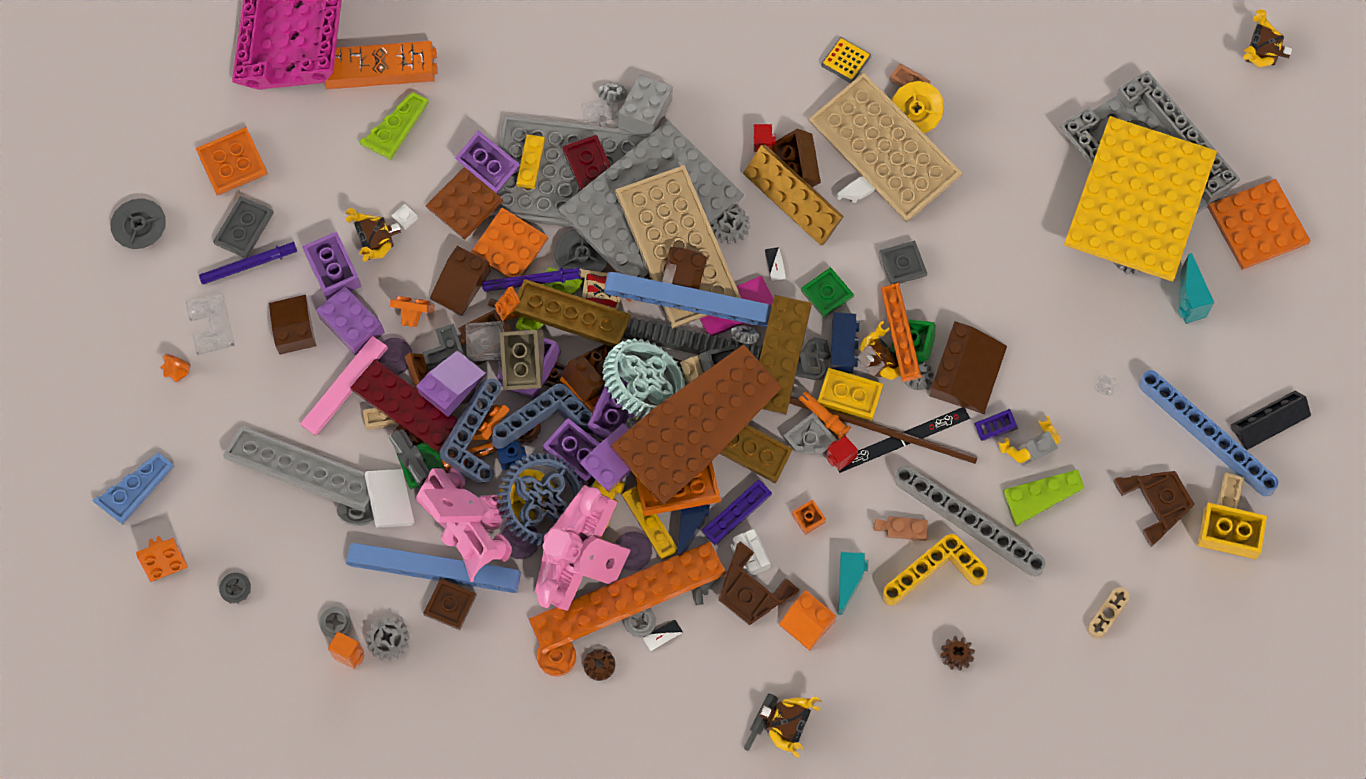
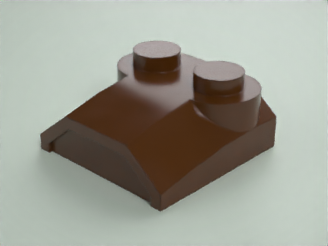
(684, 267)

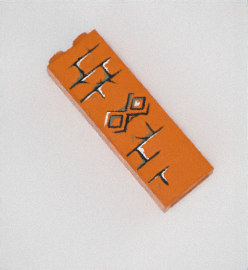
(383, 65)

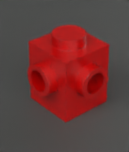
(763, 136)
(841, 453)

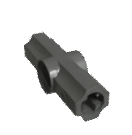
(410, 456)

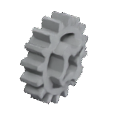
(728, 231)
(380, 643)

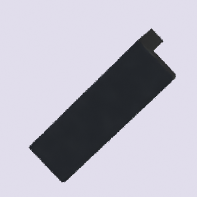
(1272, 419)

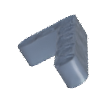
(540, 413)
(468, 432)

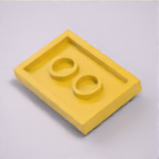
(850, 394)

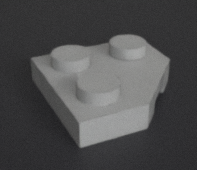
(809, 436)

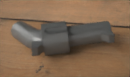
(702, 590)

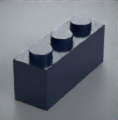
(844, 342)

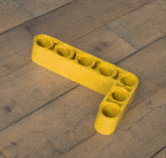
(932, 566)

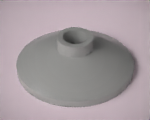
(353, 516)

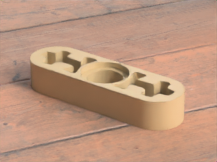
(1121, 604)

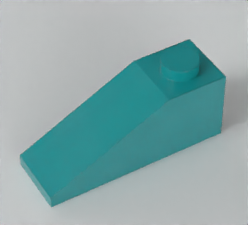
(851, 574)

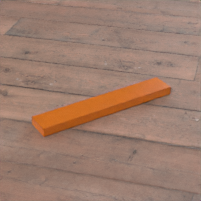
(901, 332)

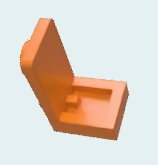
(507, 304)

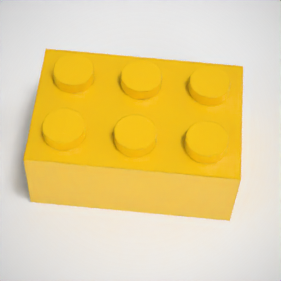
(1232, 531)

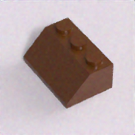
(799, 153)

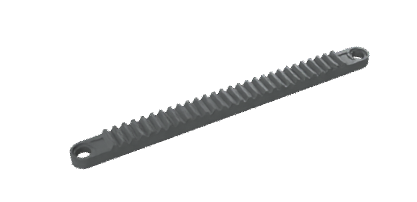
(695, 342)

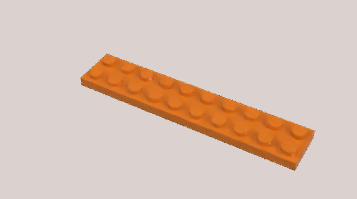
(627, 597)

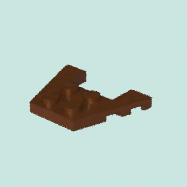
(1166, 497)
(747, 596)

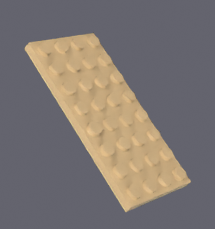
(885, 147)
(668, 214)

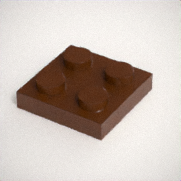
(450, 604)

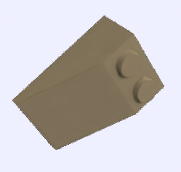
(522, 359)

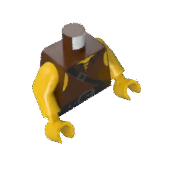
(1265, 43)
(373, 234)
(877, 356)
(788, 722)

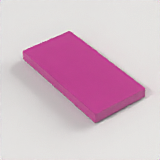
(753, 290)

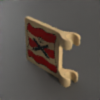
(594, 289)

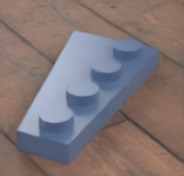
(131, 492)

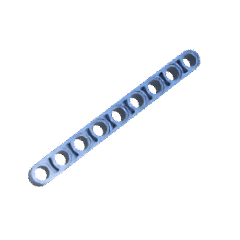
(687, 299)
(1211, 442)
(431, 567)

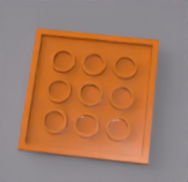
(1259, 224)
(698, 492)

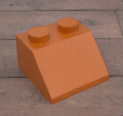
(808, 620)

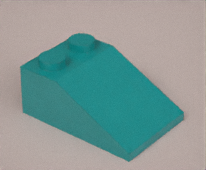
(1194, 294)

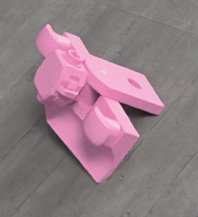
(464, 519)
(576, 550)

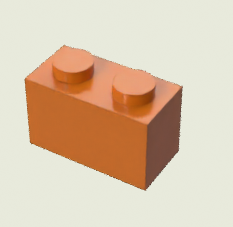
(346, 650)

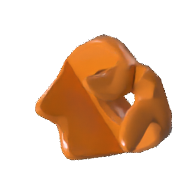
(175, 367)

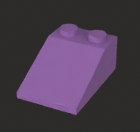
(487, 161)
(450, 382)
(604, 462)

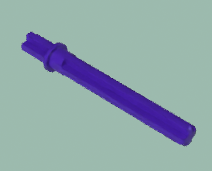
(248, 263)
(540, 278)

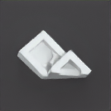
(856, 190)

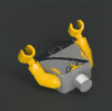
(1034, 448)

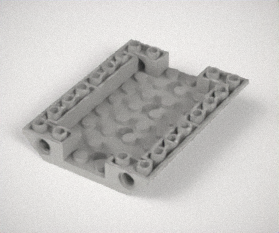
(1148, 102)

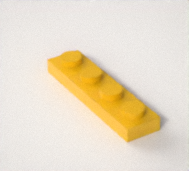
(651, 525)

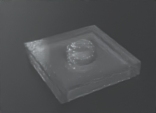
(484, 340)

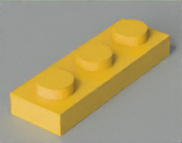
(530, 161)

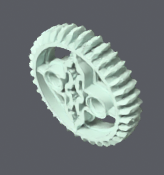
(642, 377)

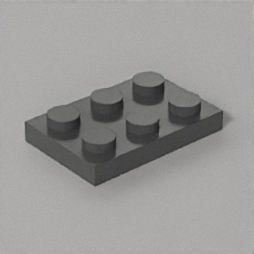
(243, 227)

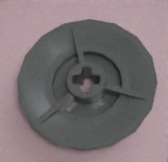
(133, 213)
(568, 253)

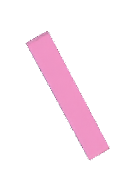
(340, 389)

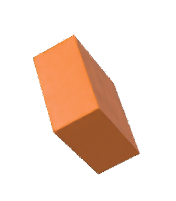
(808, 517)

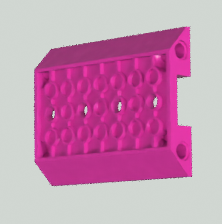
(267, 46)

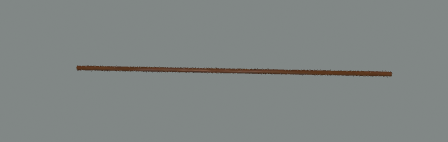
(872, 426)

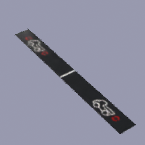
(920, 431)

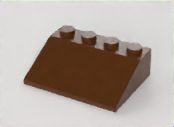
(968, 368)

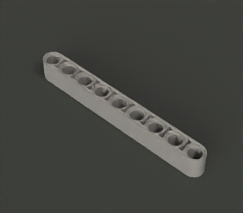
(974, 529)

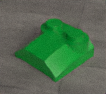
(923, 338)

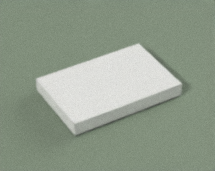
(389, 498)

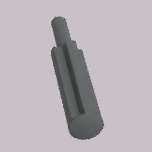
(759, 722)

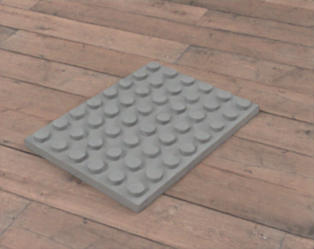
(555, 178)
(599, 216)

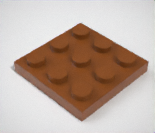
(464, 203)

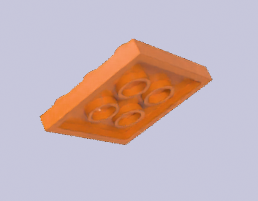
(231, 161)
(510, 244)

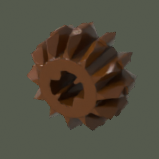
(956, 646)

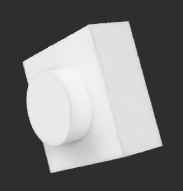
(404, 217)

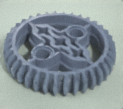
(532, 496)

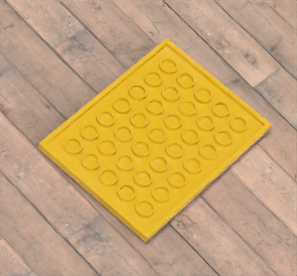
(1140, 198)

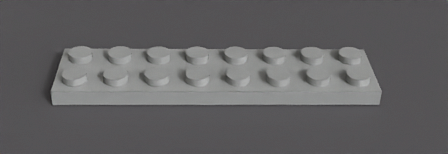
(299, 468)

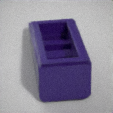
(1000, 416)

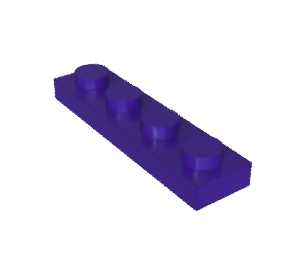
(736, 512)

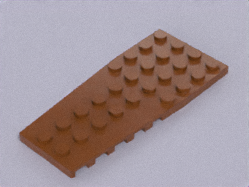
(695, 424)

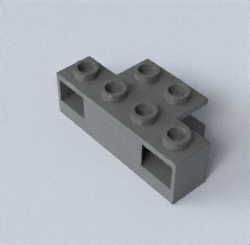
(449, 344)

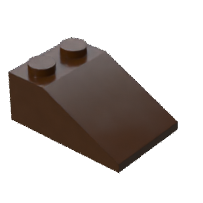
(460, 280)
(292, 324)

